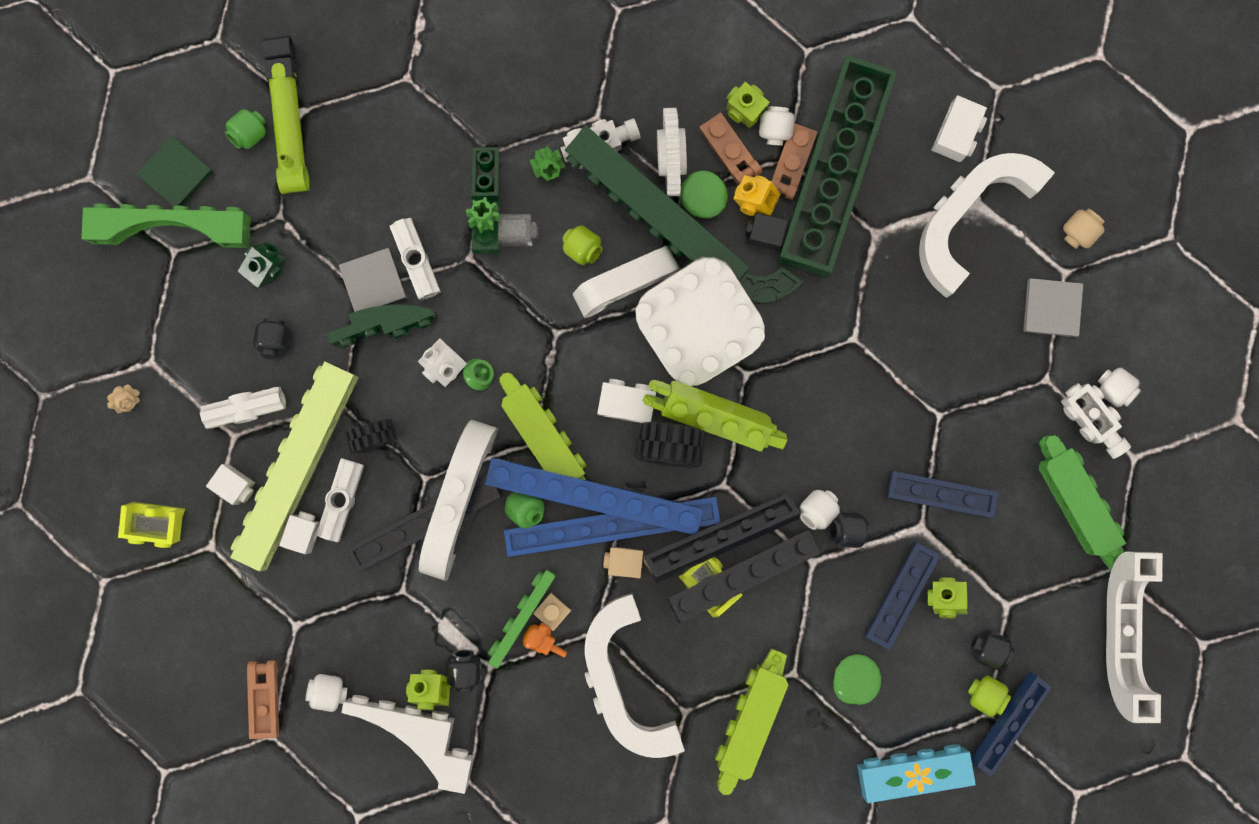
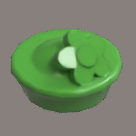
(478, 374)

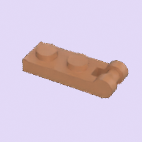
(729, 148)
(793, 160)
(263, 700)

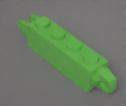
(1080, 501)

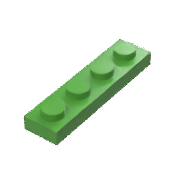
(515, 626)

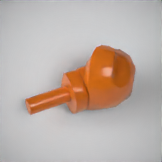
(539, 640)

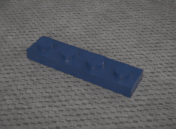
(942, 494)
(902, 595)
(1010, 723)

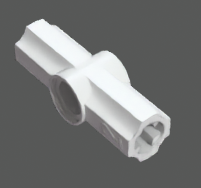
(409, 244)
(243, 407)
(334, 517)

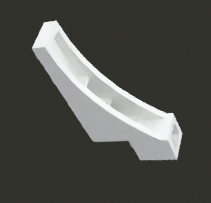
(424, 733)

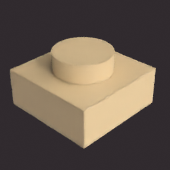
(552, 611)

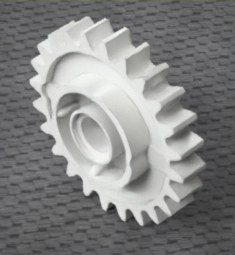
(671, 151)

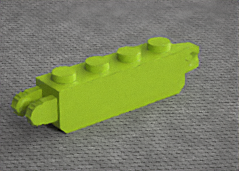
(715, 415)
(538, 429)
(753, 722)

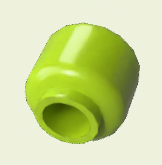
(582, 245)
(989, 696)

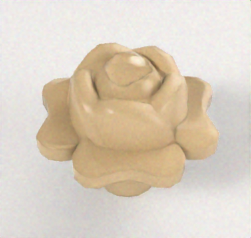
(123, 399)

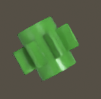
(547, 163)
(479, 209)

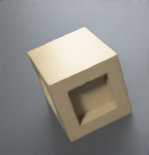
(624, 562)

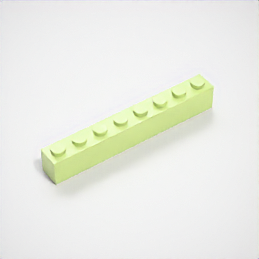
(294, 466)

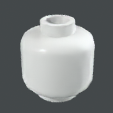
(776, 125)
(1119, 387)
(819, 509)
(325, 692)

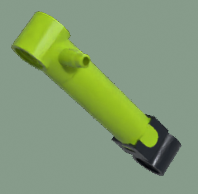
(282, 77)

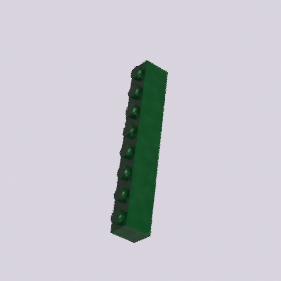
(646, 201)

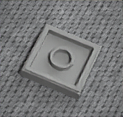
(372, 280)
(1053, 307)

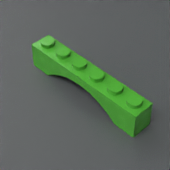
(115, 225)

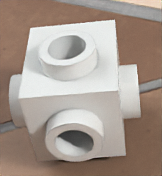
(441, 363)

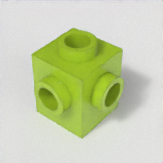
(746, 104)
(948, 588)
(428, 690)

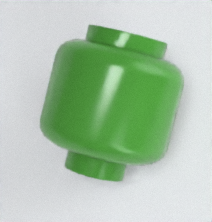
(245, 129)
(524, 509)

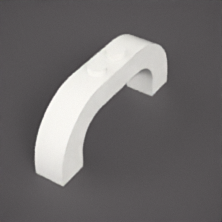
(1015, 169)
(441, 536)
(1124, 635)
(640, 739)

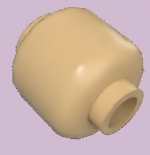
(1083, 228)

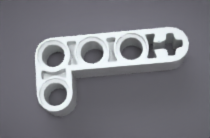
(624, 280)

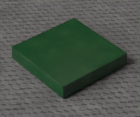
(174, 172)

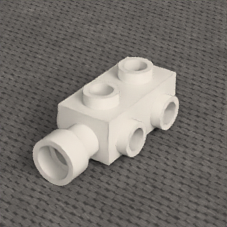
(617, 135)
(1091, 410)

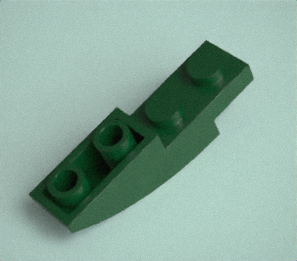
(486, 184)
(392, 319)

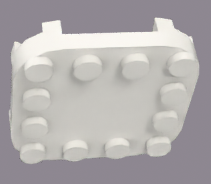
(700, 321)

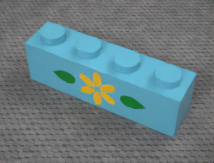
(916, 773)

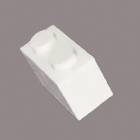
(959, 129)
(625, 402)

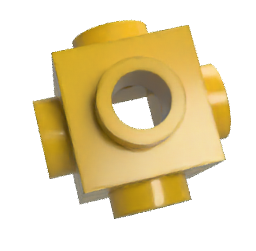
(756, 195)

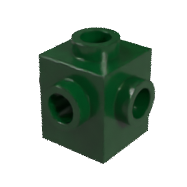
(262, 264)

